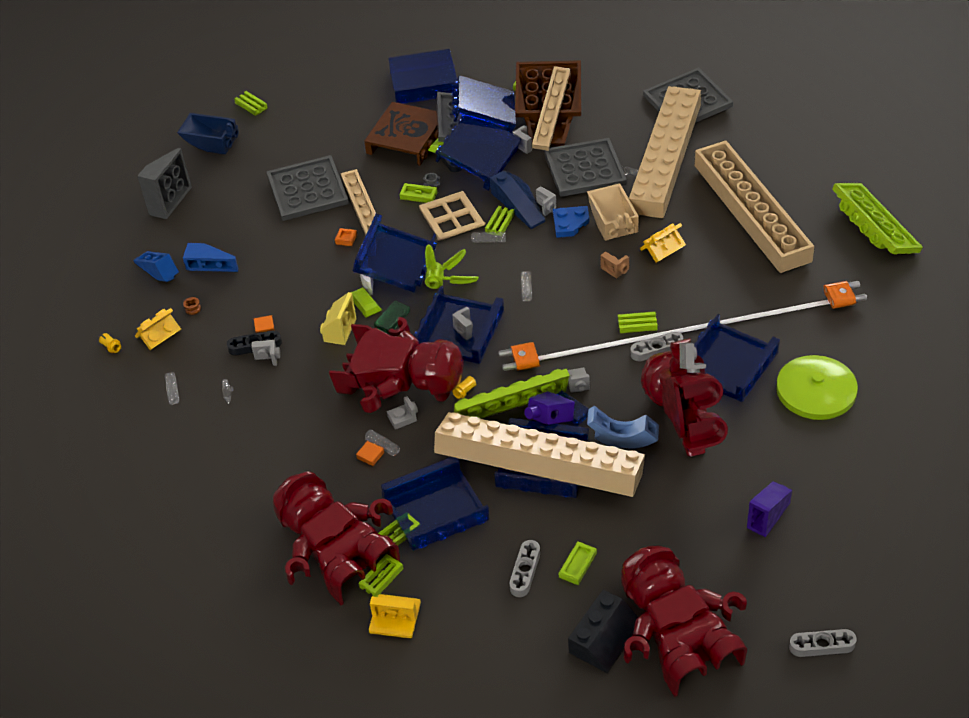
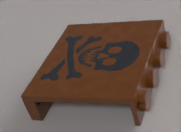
(404, 130)

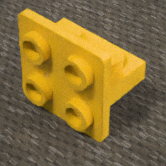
(664, 242)
(159, 329)
(393, 615)

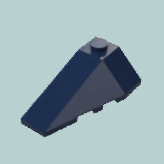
(517, 195)

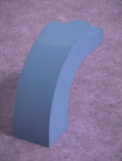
(622, 434)

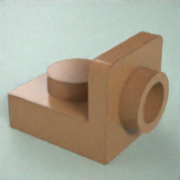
(613, 265)

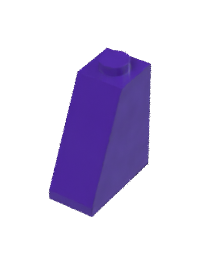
(768, 507)

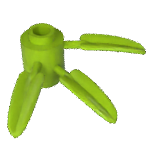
(435, 272)

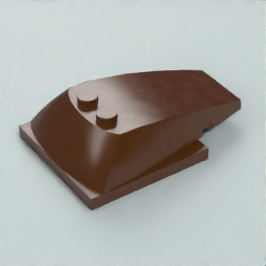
(531, 90)

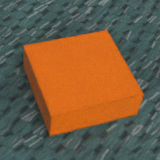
(345, 237)
(264, 324)
(370, 453)

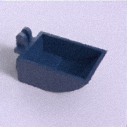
(209, 132)

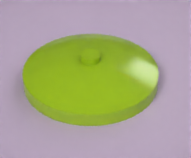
(816, 387)

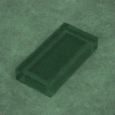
(389, 318)

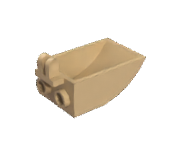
(613, 211)

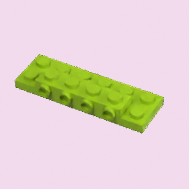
(874, 219)
(514, 396)

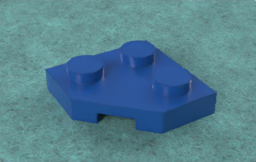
(569, 220)

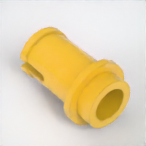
(112, 345)
(465, 386)

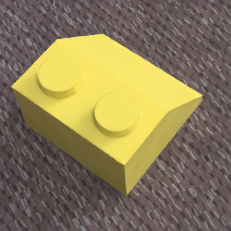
(339, 320)

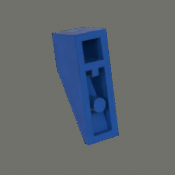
(207, 258)
(157, 265)

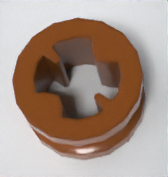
(192, 305)

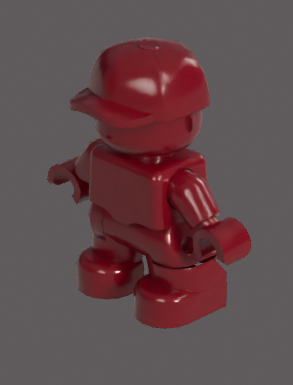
(391, 363)
(685, 399)
(331, 531)
(678, 616)

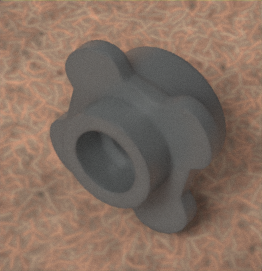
(431, 180)

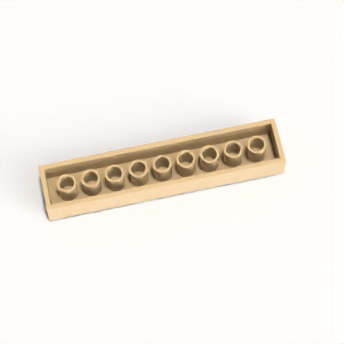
(665, 152)
(754, 207)
(540, 453)

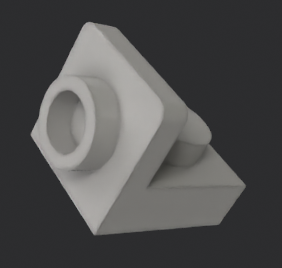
(526, 142)
(546, 200)
(462, 323)
(266, 350)
(687, 356)
(578, 380)
(403, 414)

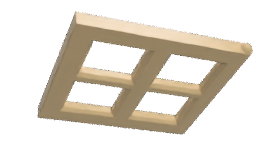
(469, 209)

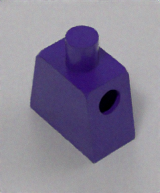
(550, 408)

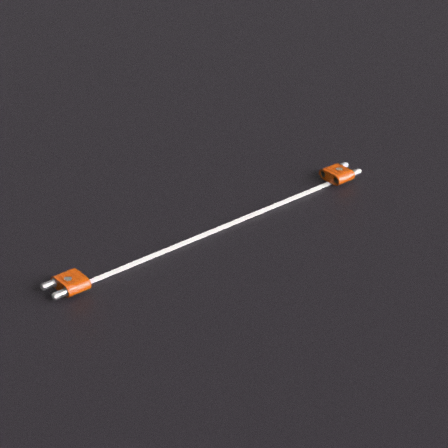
(838, 296)

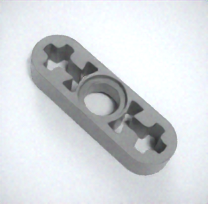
(643, 350)
(523, 559)
(829, 635)

